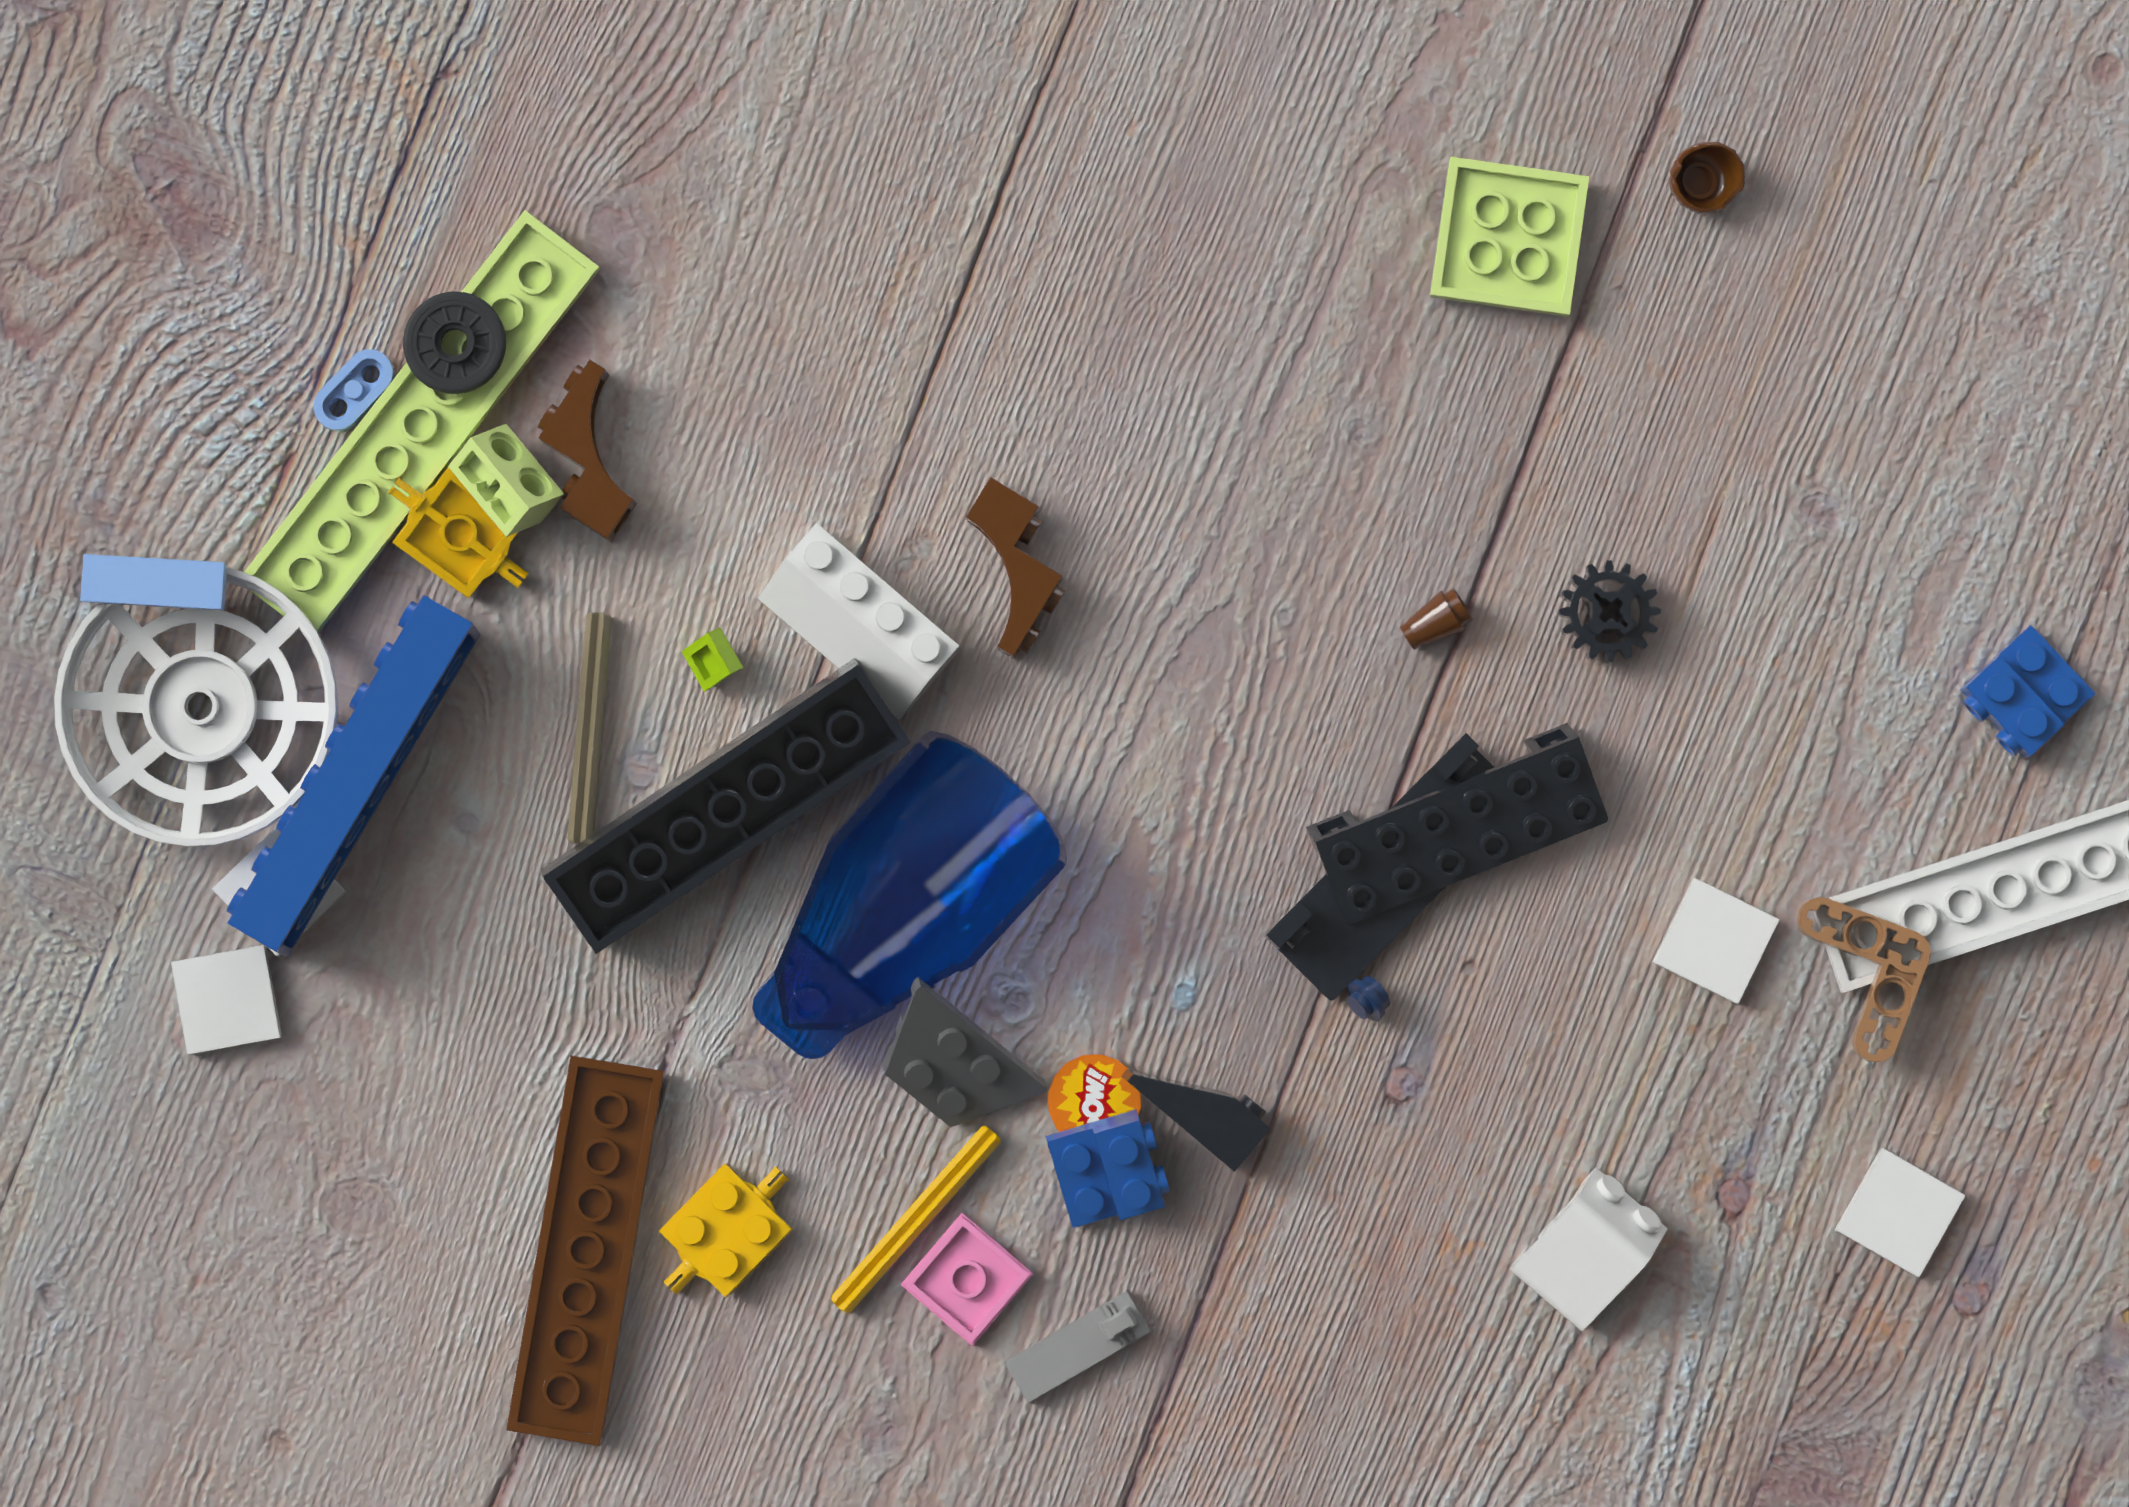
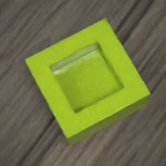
(712, 659)

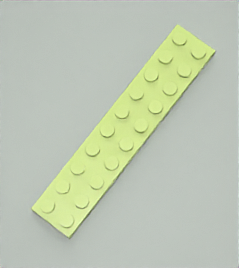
(417, 430)

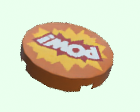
(1090, 1091)

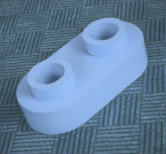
(351, 387)

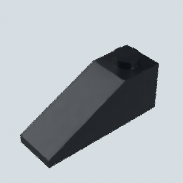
(1211, 1116)

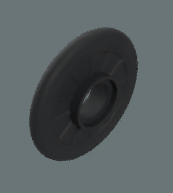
(447, 313)

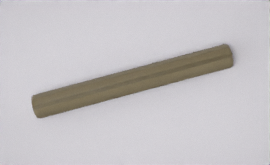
(589, 726)

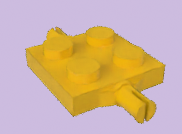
(454, 535)
(726, 1230)

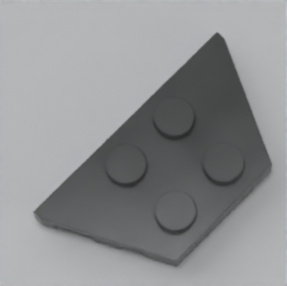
(954, 1062)

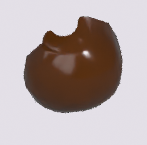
(1707, 177)

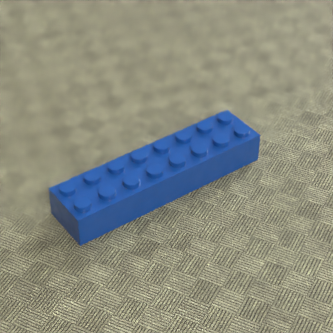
(354, 775)

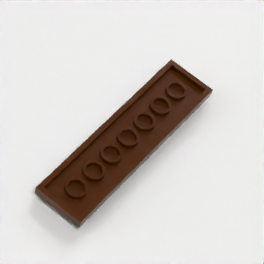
(585, 1250)

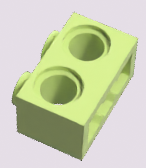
(506, 480)

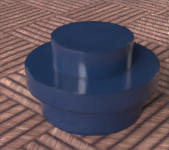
(1368, 998)

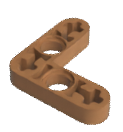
(1889, 969)

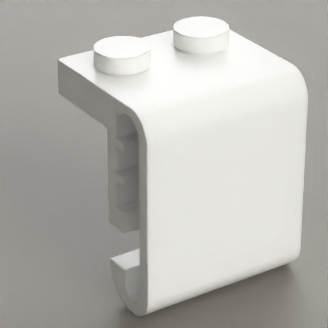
(1590, 1249)

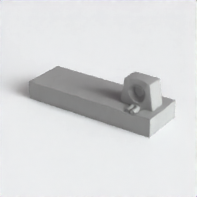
(1077, 1346)

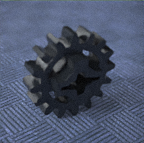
(1592, 596)

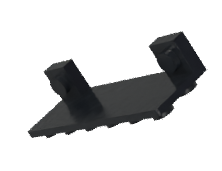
(1460, 827)
(1314, 930)

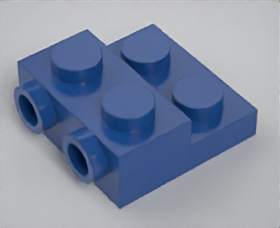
(2026, 693)
(1108, 1169)

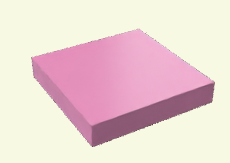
(967, 1279)

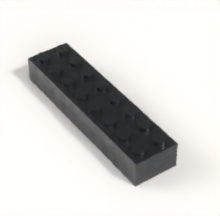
(724, 806)

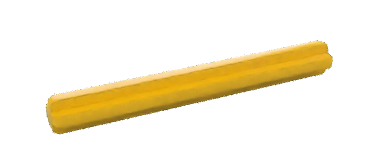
(915, 1219)

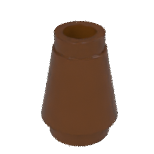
(1437, 619)

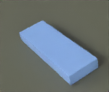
(153, 582)

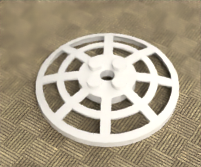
(173, 728)

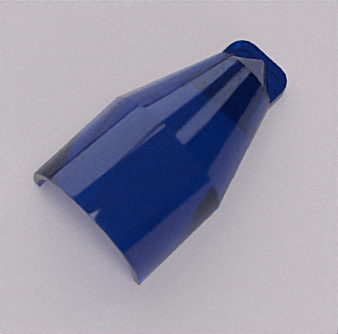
(908, 892)

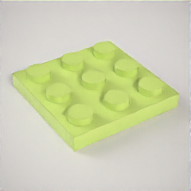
(1509, 236)

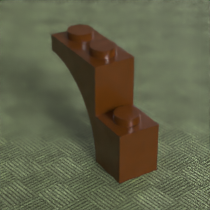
(571, 432)
(1005, 521)

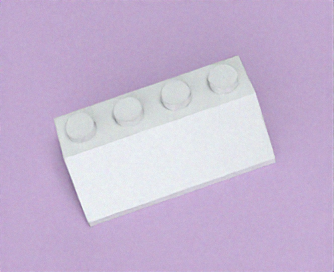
(857, 615)

